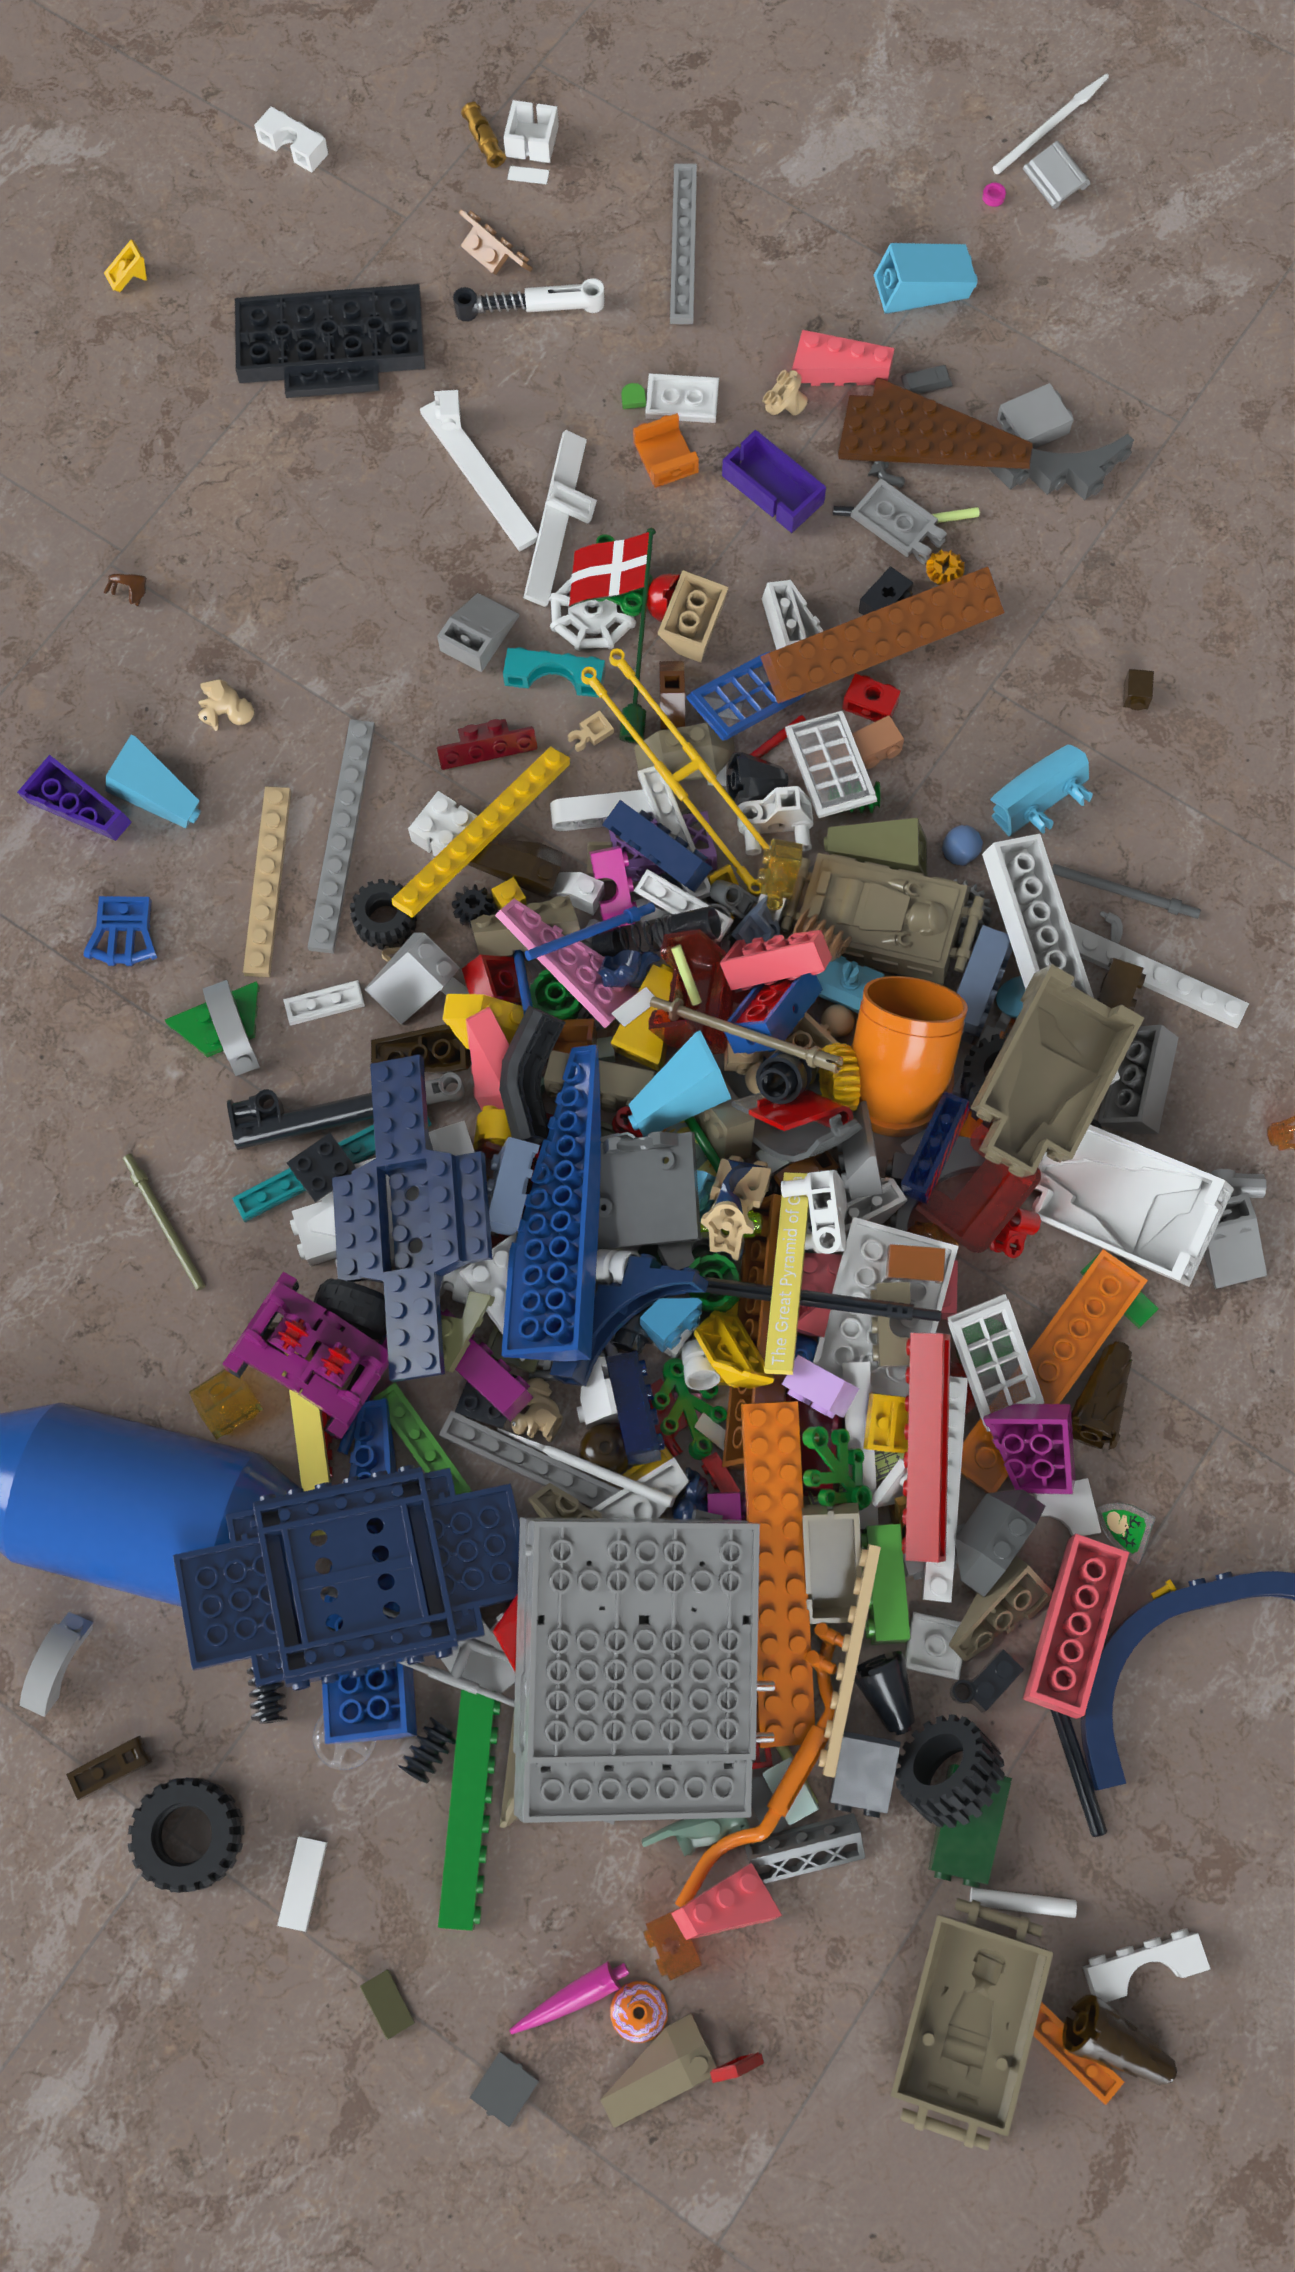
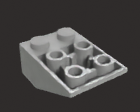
(476, 631)
(1236, 1245)

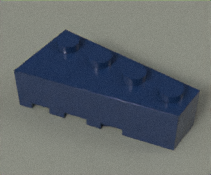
(658, 846)

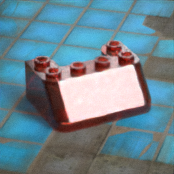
(715, 993)
(983, 1203)

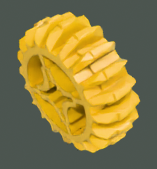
(845, 1085)

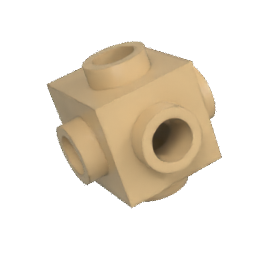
(740, 1061)

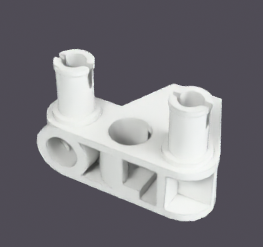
(783, 806)
(824, 1217)

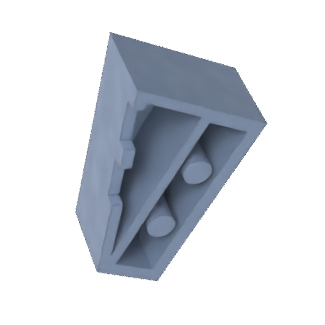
(509, 1184)

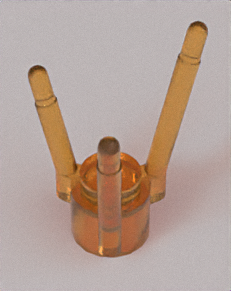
(1281, 1133)

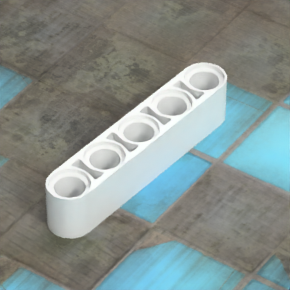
(593, 810)

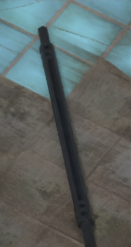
(825, 1300)

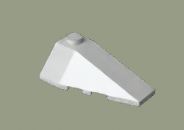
(597, 1397)

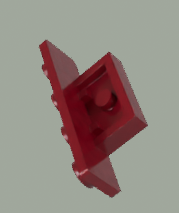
(486, 743)

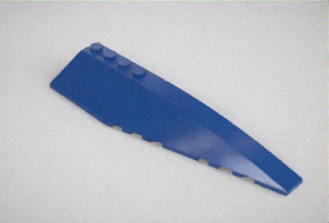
(557, 1238)
(384, 1701)

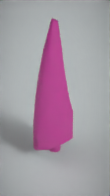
(575, 1996)

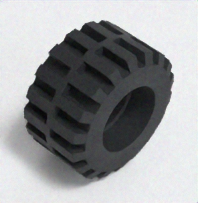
(376, 933)

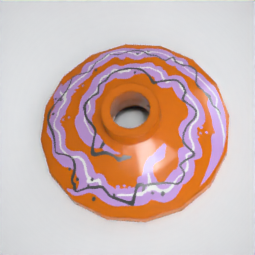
(639, 1995)

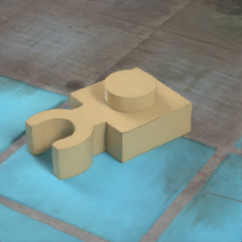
(593, 729)

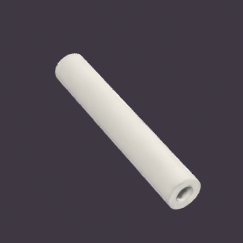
(1024, 1902)

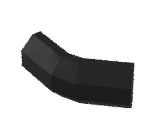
(522, 1075)

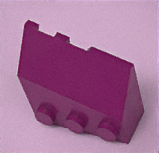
(1036, 1446)

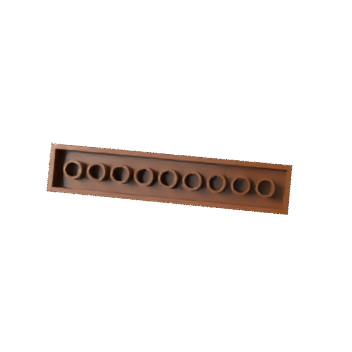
(882, 635)
(754, 1314)

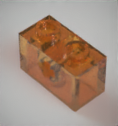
(671, 1964)

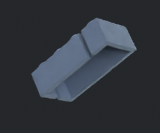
(983, 979)

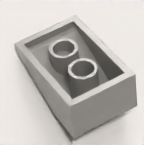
(412, 977)

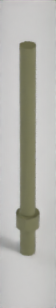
(140, 1180)

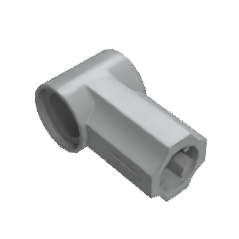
(1252, 1184)

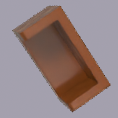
(576, 1034)
(915, 1263)

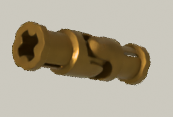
(483, 134)

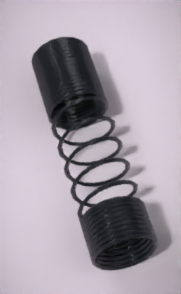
(706, 919)

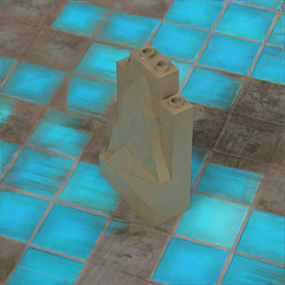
(1051, 1073)

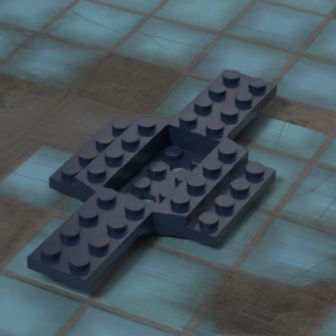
(446, 1216)

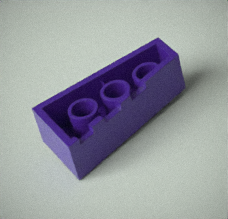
(67, 796)

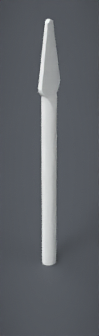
(1079, 98)
(597, 1471)

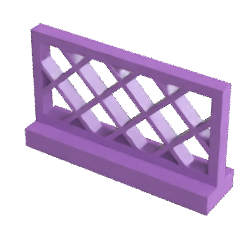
(640, 863)

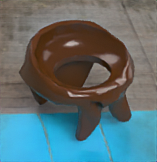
(135, 582)

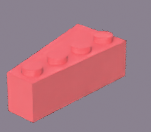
(840, 360)
(775, 959)

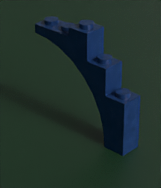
(617, 1303)

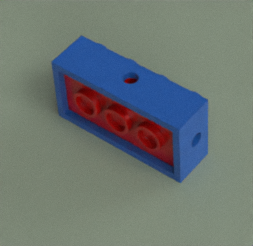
(773, 1010)

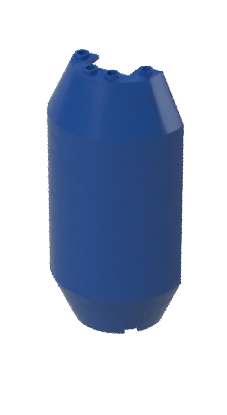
(118, 1496)

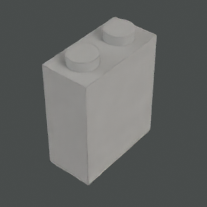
(1036, 416)

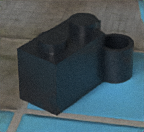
(989, 1682)

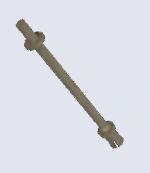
(814, 1056)

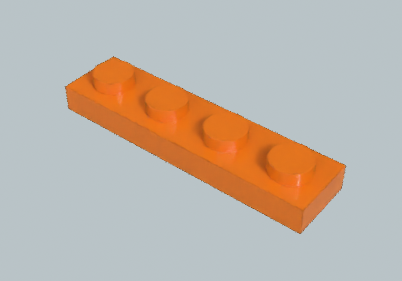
(1097, 2078)

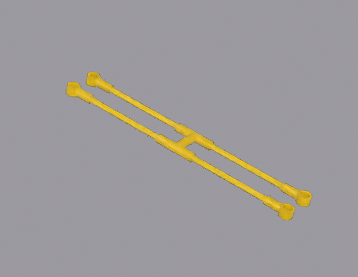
(673, 780)

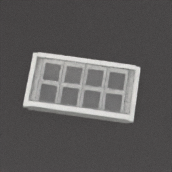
(830, 764)
(994, 1356)

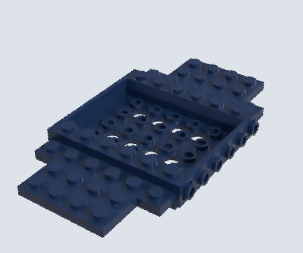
(265, 1595)

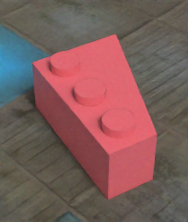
(728, 1905)

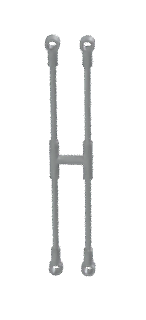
(453, 1678)

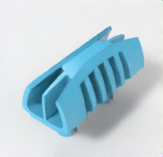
(1040, 788)
(845, 982)

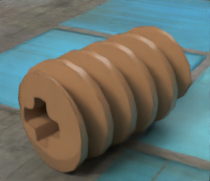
(834, 942)

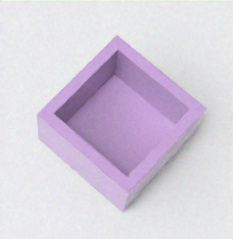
(816, 1385)

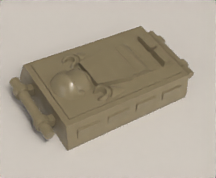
(894, 916)
(972, 2024)

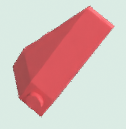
(487, 1051)

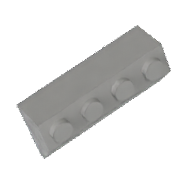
(1139, 1096)

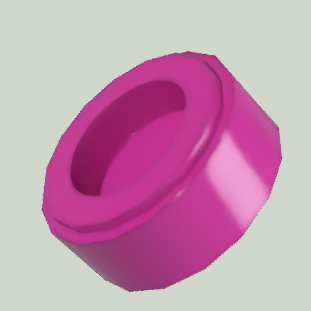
(994, 194)

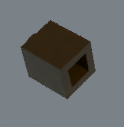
(1138, 689)

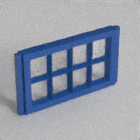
(738, 699)

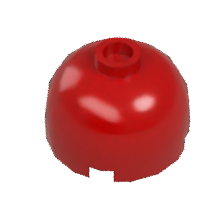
(660, 594)

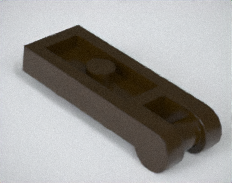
(108, 1768)

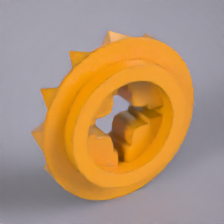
(934, 567)

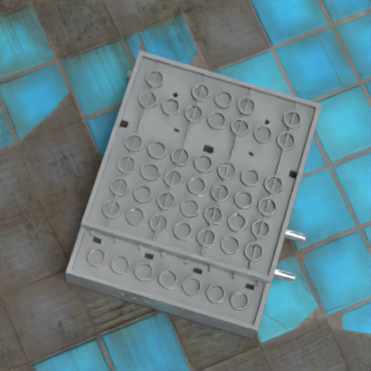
(636, 1669)

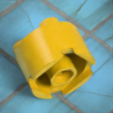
(491, 1127)

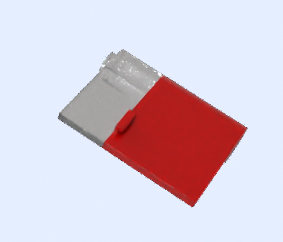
(803, 1110)

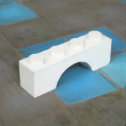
(1110, 1977)

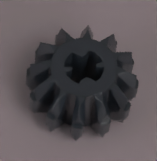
(464, 903)

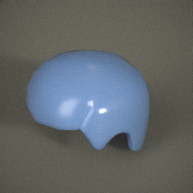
(962, 845)

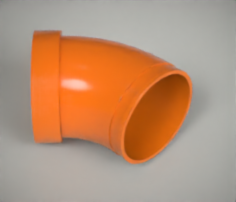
(906, 1051)

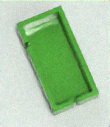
(888, 1603)

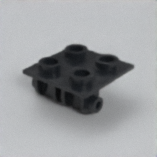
(319, 1165)
(477, 1407)

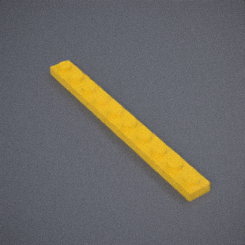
(480, 832)

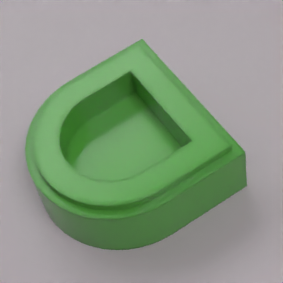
(633, 396)

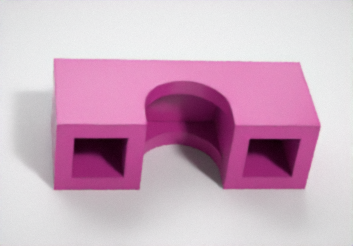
(611, 864)

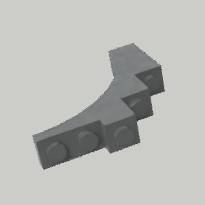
(1081, 470)

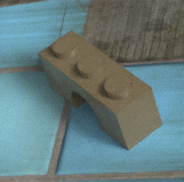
(890, 1348)

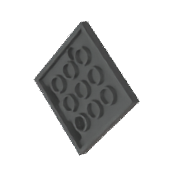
(644, 1196)

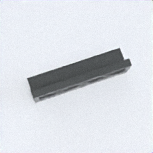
(803, 1844)

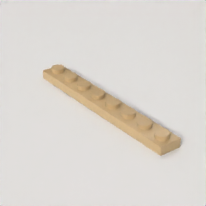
(267, 882)
(847, 1670)

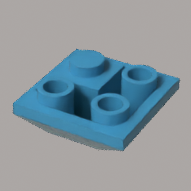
(669, 1319)

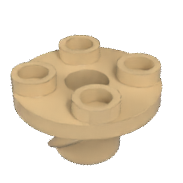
(786, 394)

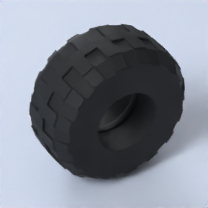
(354, 1304)

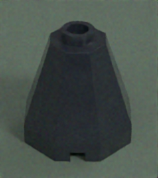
(753, 778)

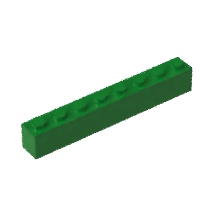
(468, 1812)

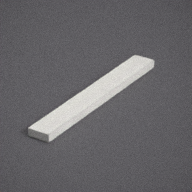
(483, 481)
(554, 522)

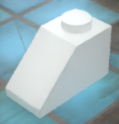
(582, 889)

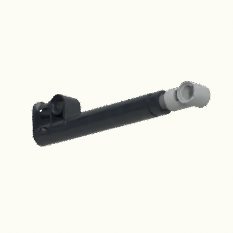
(257, 1126)

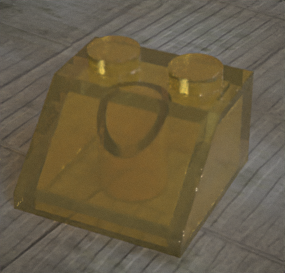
(225, 1402)

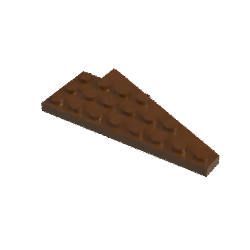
(916, 429)

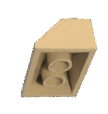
(692, 615)

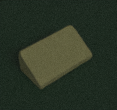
(387, 2004)

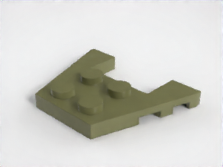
(458, 1331)

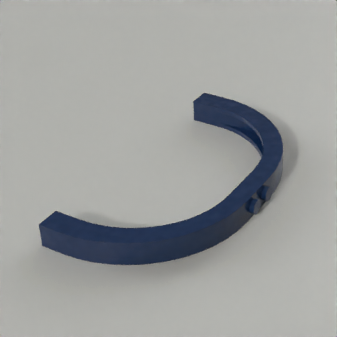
(1097, 1723)

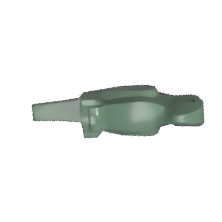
(697, 1832)

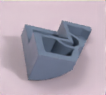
(757, 924)

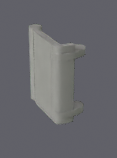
(1056, 174)

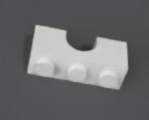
(277, 129)

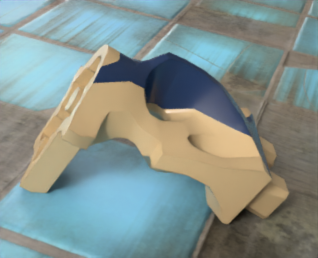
(733, 1202)

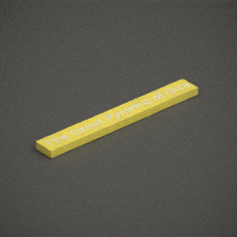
(787, 1282)

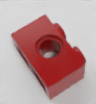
(858, 703)

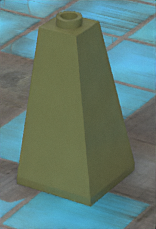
(887, 843)

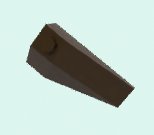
(530, 863)
(436, 1044)

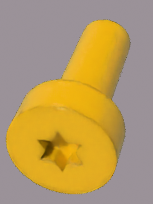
(1161, 1591)

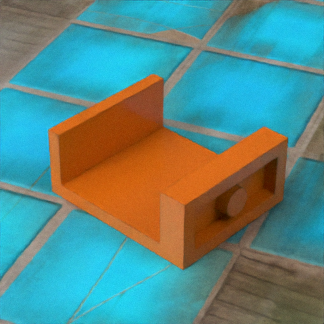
(664, 450)

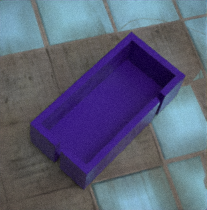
(773, 481)

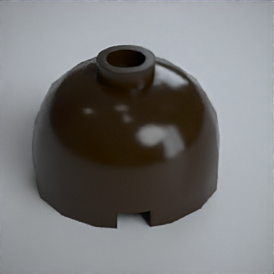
(605, 1448)

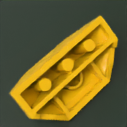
(462, 1006)
(732, 1351)

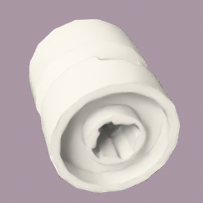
(612, 1265)
(697, 1368)

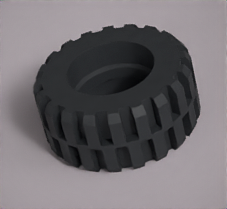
(148, 1828)

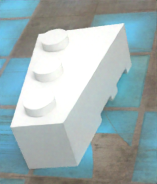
(788, 614)

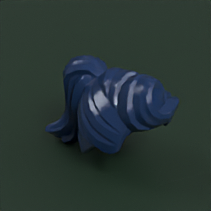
(626, 968)
(692, 1497)

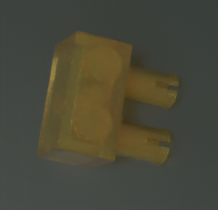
(780, 871)

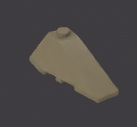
(1013, 1597)
(664, 2070)

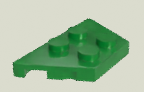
(198, 1028)

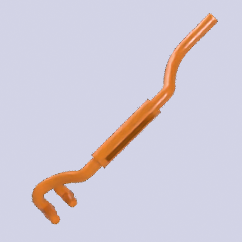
(794, 1776)

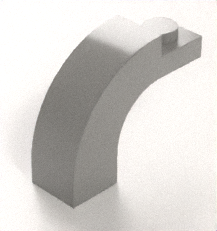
(230, 1028)
(49, 1665)

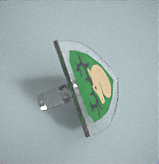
(1126, 1527)

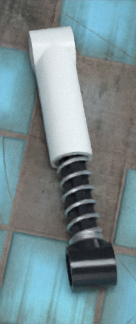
(537, 299)

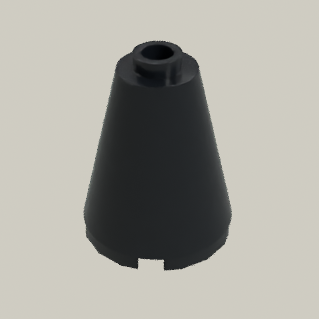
(887, 1690)

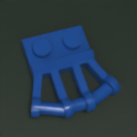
(122, 914)

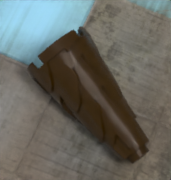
(1100, 1406)
(1115, 2042)

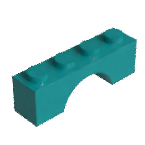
(526, 666)

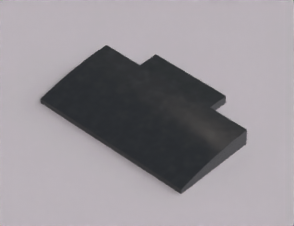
(329, 338)

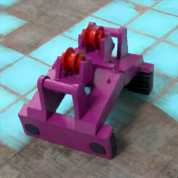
(297, 1332)

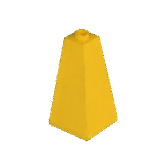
(635, 1039)

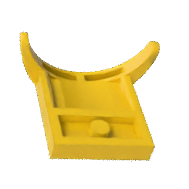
(886, 1424)

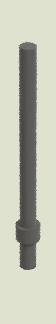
(1173, 906)

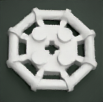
(588, 622)

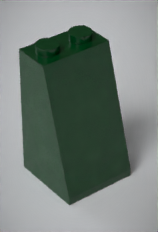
(970, 1848)

